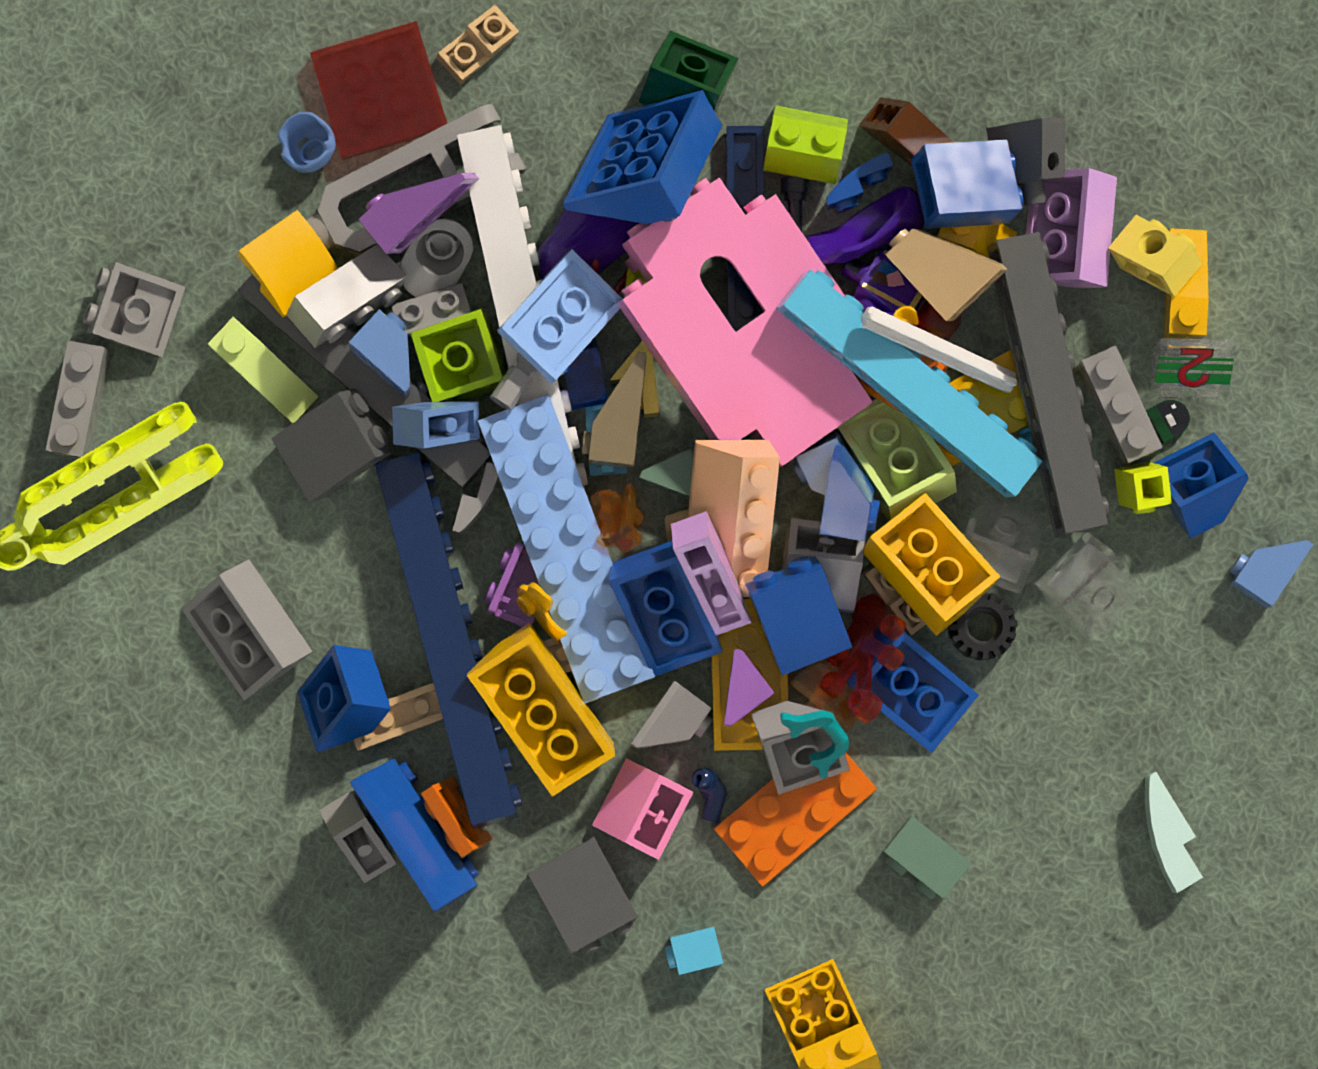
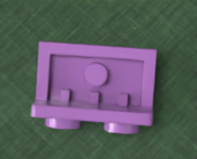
(503, 595)

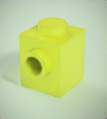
(1143, 487)

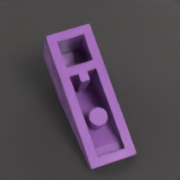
(404, 214)

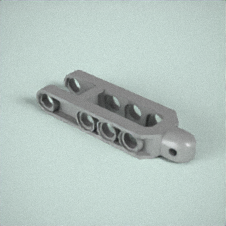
(329, 223)

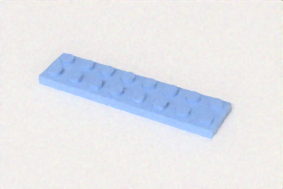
(563, 546)

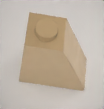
(943, 271)

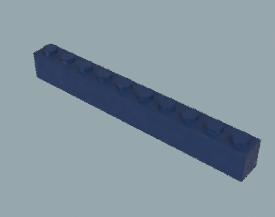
(446, 639)

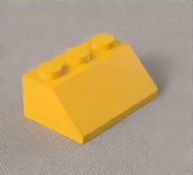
(930, 563)

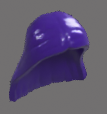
(870, 227)
(587, 236)

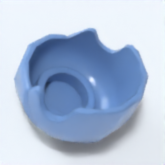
(319, 135)

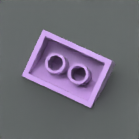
(1077, 227)

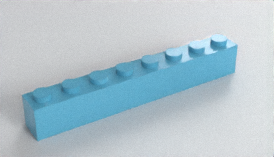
(910, 384)

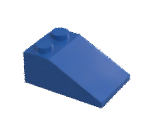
(662, 609)
(920, 693)

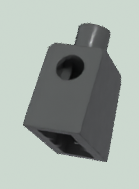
(1037, 153)

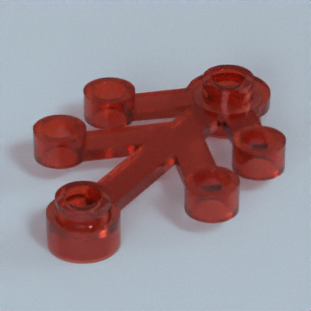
(867, 617)

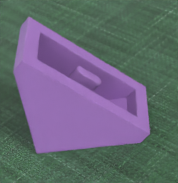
(745, 690)

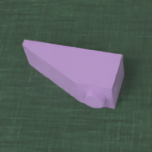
(709, 572)

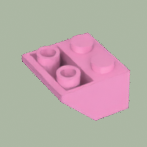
(642, 808)

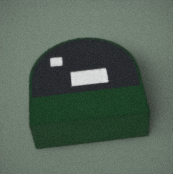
(1169, 419)

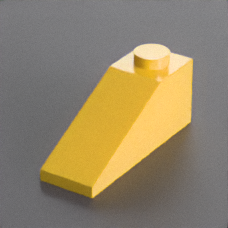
(1188, 310)

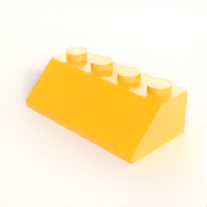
(541, 710)

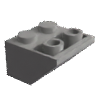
(837, 555)

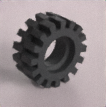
(999, 642)

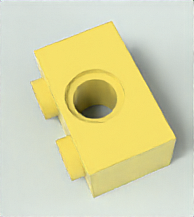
(1156, 254)

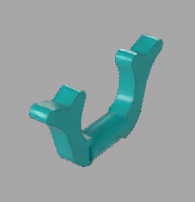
(826, 721)

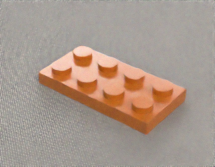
(777, 828)

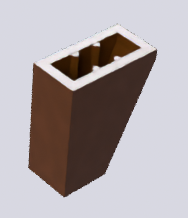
(901, 127)

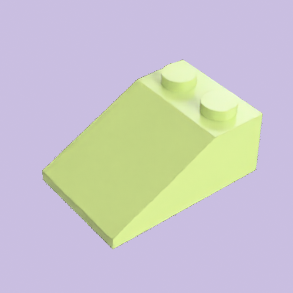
(897, 458)

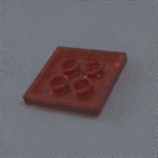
(378, 90)

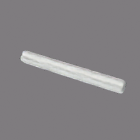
(938, 349)

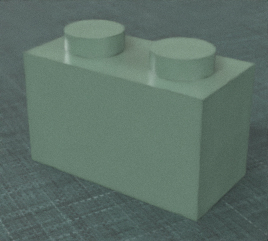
(925, 858)

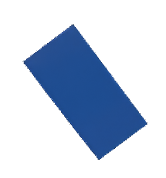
(849, 189)

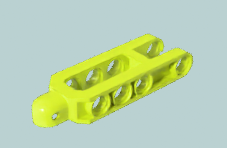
(29, 539)

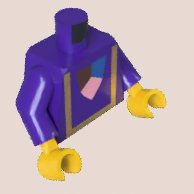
(884, 287)

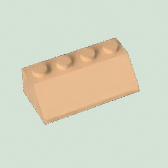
(738, 491)

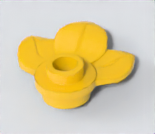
(536, 602)

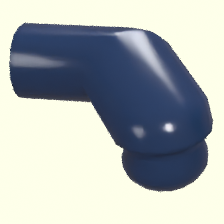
(713, 792)

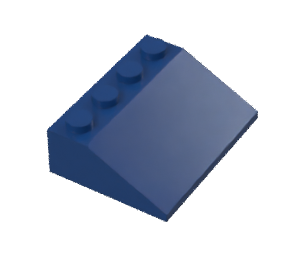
(646, 160)
(415, 834)

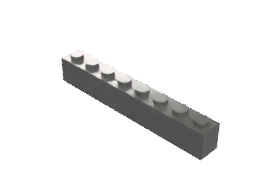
(1048, 385)
(457, 460)

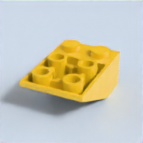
(822, 1021)

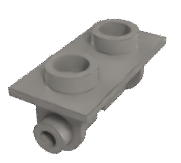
(432, 308)

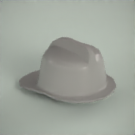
(436, 257)

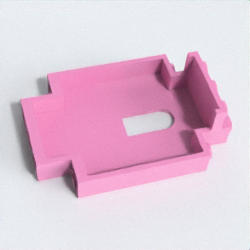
(769, 372)

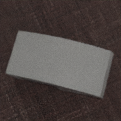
(470, 507)

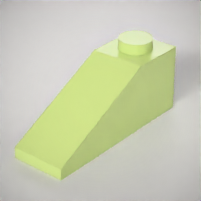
(263, 370)

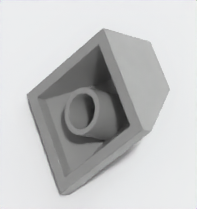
(674, 719)
(789, 756)

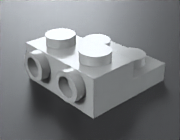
(133, 309)

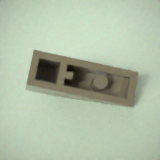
(617, 424)

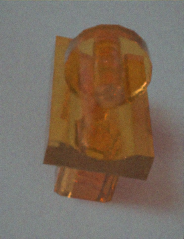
(617, 518)

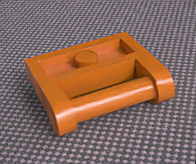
(449, 808)

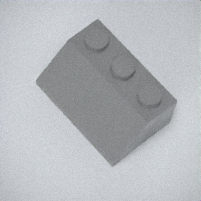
(246, 629)

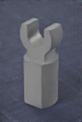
(513, 384)

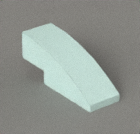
(1168, 835)

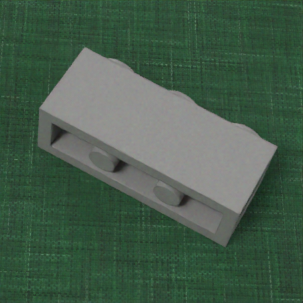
(347, 296)
(77, 400)
(1119, 406)

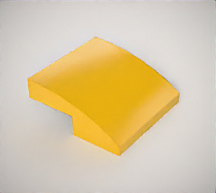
(287, 260)

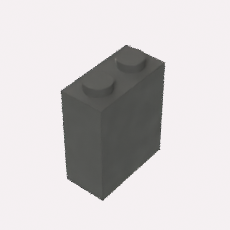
(332, 444)
(583, 897)

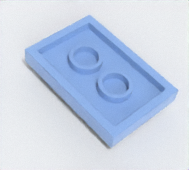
(560, 316)

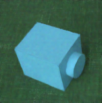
(694, 951)

